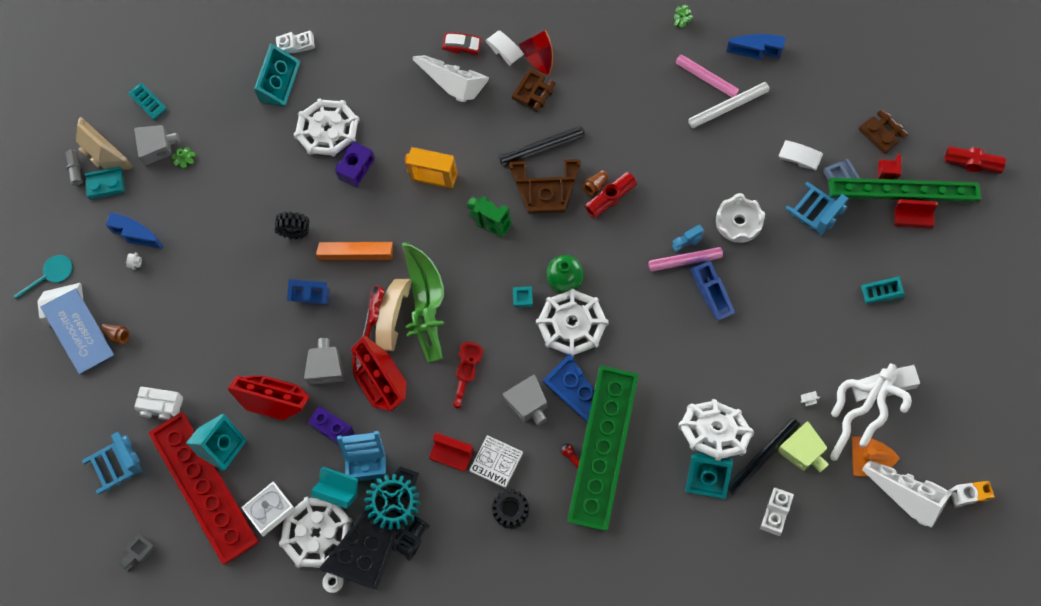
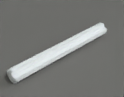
(728, 105)

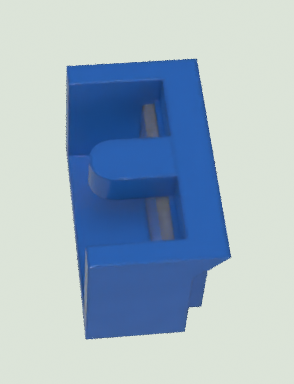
(308, 291)

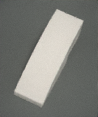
(906, 380)

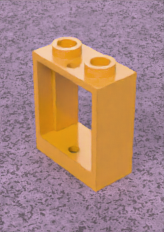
(431, 167)

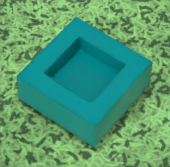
(522, 297)

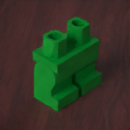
(490, 217)

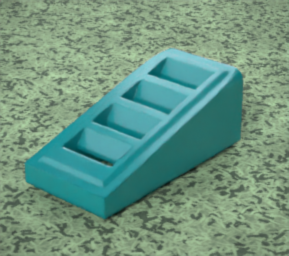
(138, 93)
(884, 297)

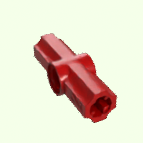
(975, 159)
(603, 201)

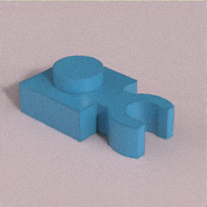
(690, 237)

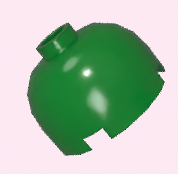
(564, 273)

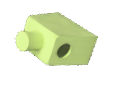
(805, 449)

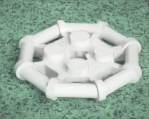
(322, 119)
(568, 332)
(714, 437)
(304, 531)

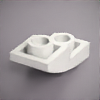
(296, 43)
(505, 47)
(800, 154)
(776, 511)

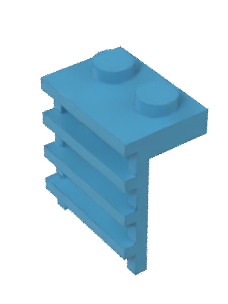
(826, 217)
(363, 456)
(126, 457)

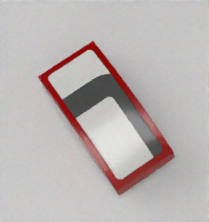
(461, 42)

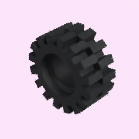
(292, 225)
(501, 500)

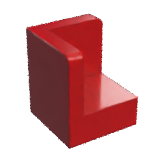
(890, 169)

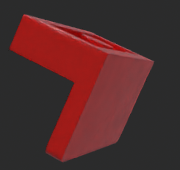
(914, 213)
(451, 452)

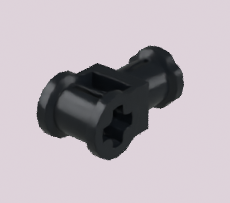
(410, 538)

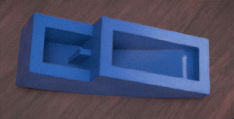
(757, 45)
(132, 231)
(712, 290)

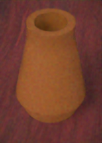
(594, 184)
(116, 333)

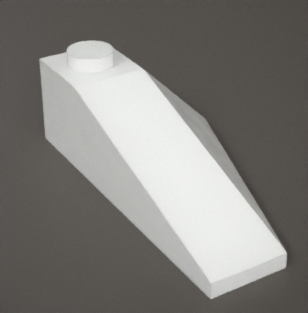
(455, 82)
(918, 499)

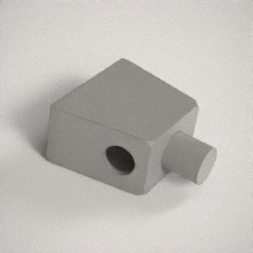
(154, 143)
(323, 364)
(527, 400)

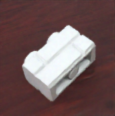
(158, 403)

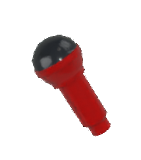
(568, 451)

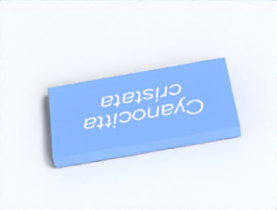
(77, 330)

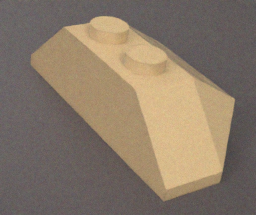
(98, 148)

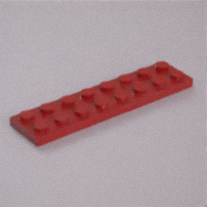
(204, 490)

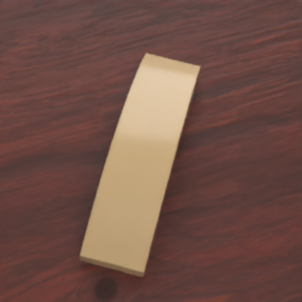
(388, 313)

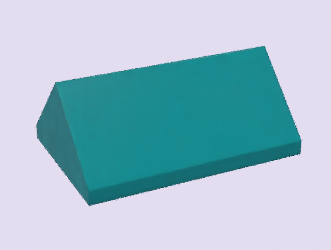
(276, 77)

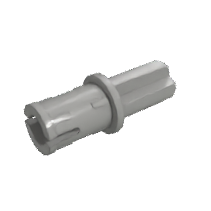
(73, 167)

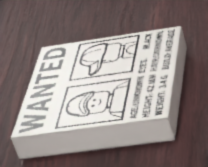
(496, 461)

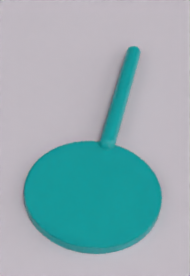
(54, 270)

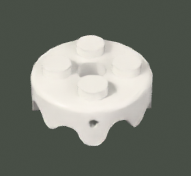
(739, 207)

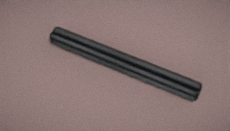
(541, 145)
(758, 461)

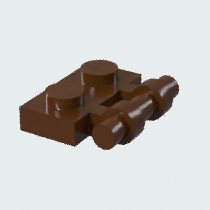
(528, 88)
(879, 134)

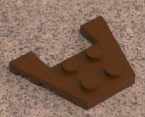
(545, 194)

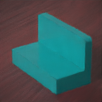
(335, 488)

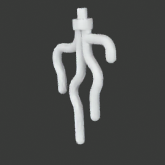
(878, 388)

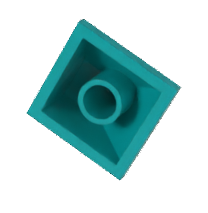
(217, 442)
(709, 476)

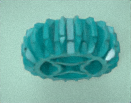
(398, 508)

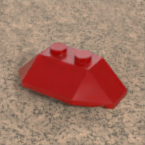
(377, 375)
(268, 396)

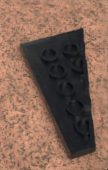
(366, 546)

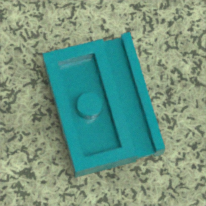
(104, 182)

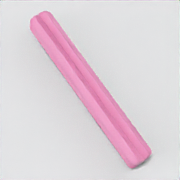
(707, 76)
(685, 259)

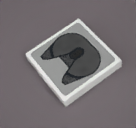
(268, 508)

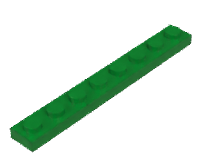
(904, 189)

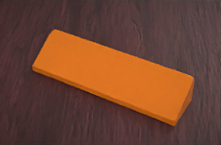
(354, 251)

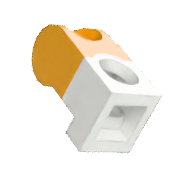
(971, 493)

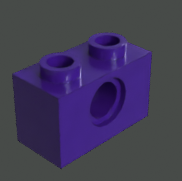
(354, 173)
(329, 425)

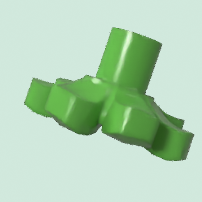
(683, 16)
(183, 157)

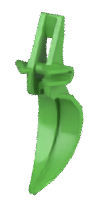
(428, 295)

